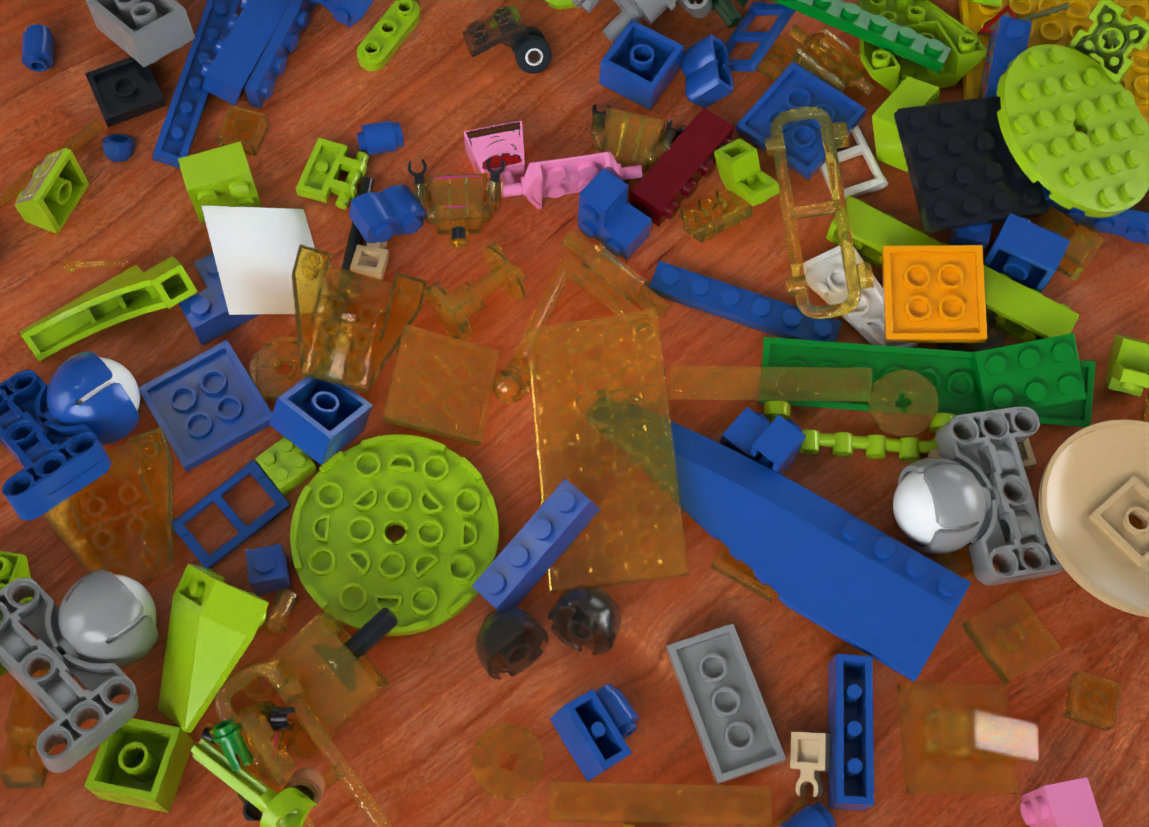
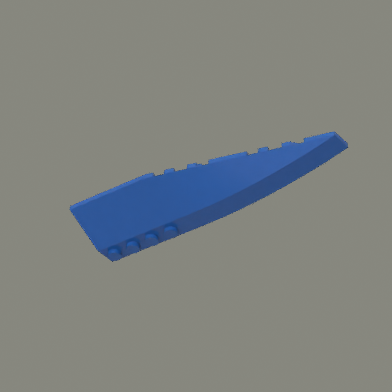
(819, 555)

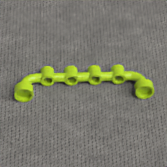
(875, 445)

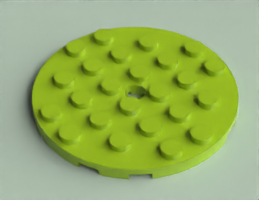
(1092, 169)
(386, 483)

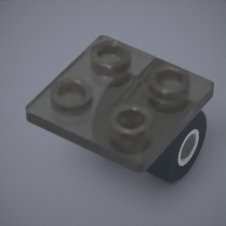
(508, 28)

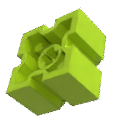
(1112, 39)

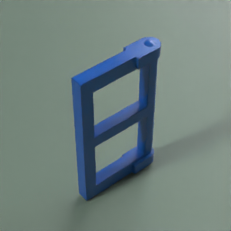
(765, 39)
(251, 468)

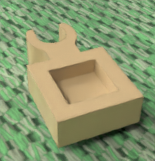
(370, 259)
(810, 755)

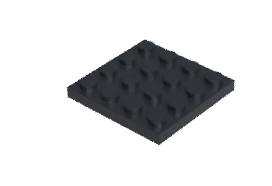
(964, 166)

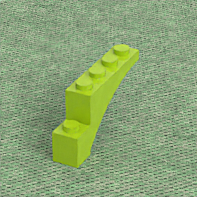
(108, 304)

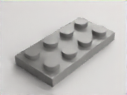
(725, 704)

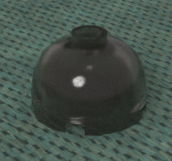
(586, 618)
(509, 642)

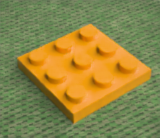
(934, 294)

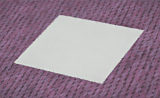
(256, 255)

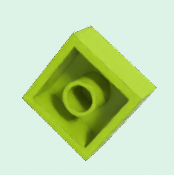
(286, 465)

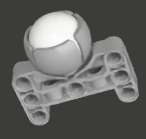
(963, 499)
(91, 636)

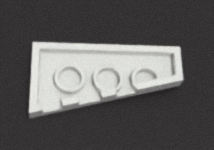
(827, 279)

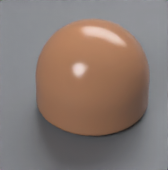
(310, 778)

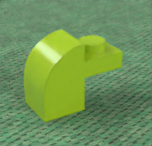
(742, 174)
(1128, 365)

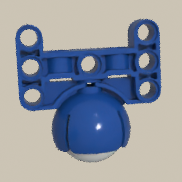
(61, 428)

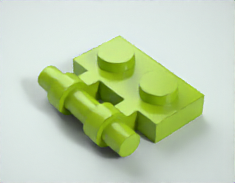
(323, 170)

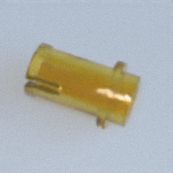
(279, 612)

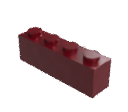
(681, 167)

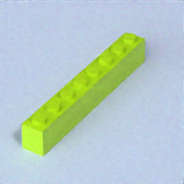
(1018, 309)

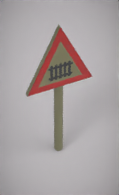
(1007, 11)

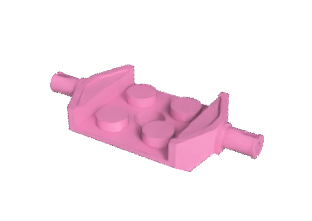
(566, 176)

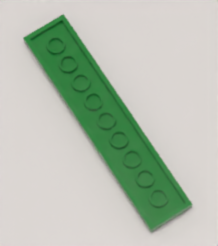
(947, 370)

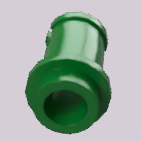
(232, 743)

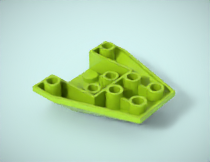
(932, 23)
(205, 640)

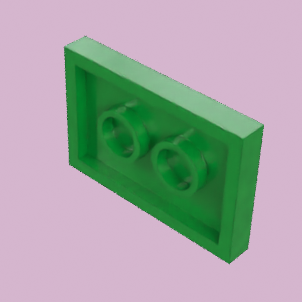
(1030, 374)

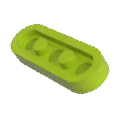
(387, 43)

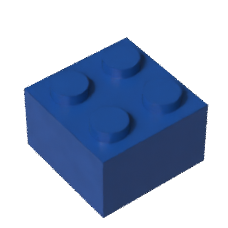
(640, 64)
(1026, 252)
(320, 417)

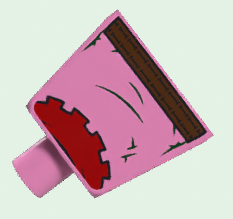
(497, 142)

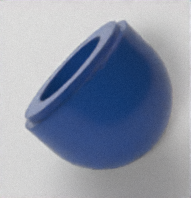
(118, 147)

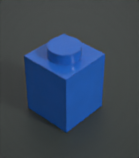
(268, 569)

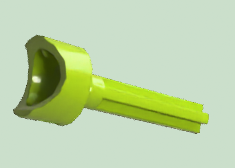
(279, 809)

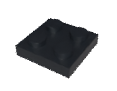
(125, 90)

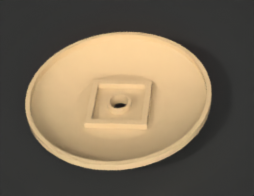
(1086, 509)

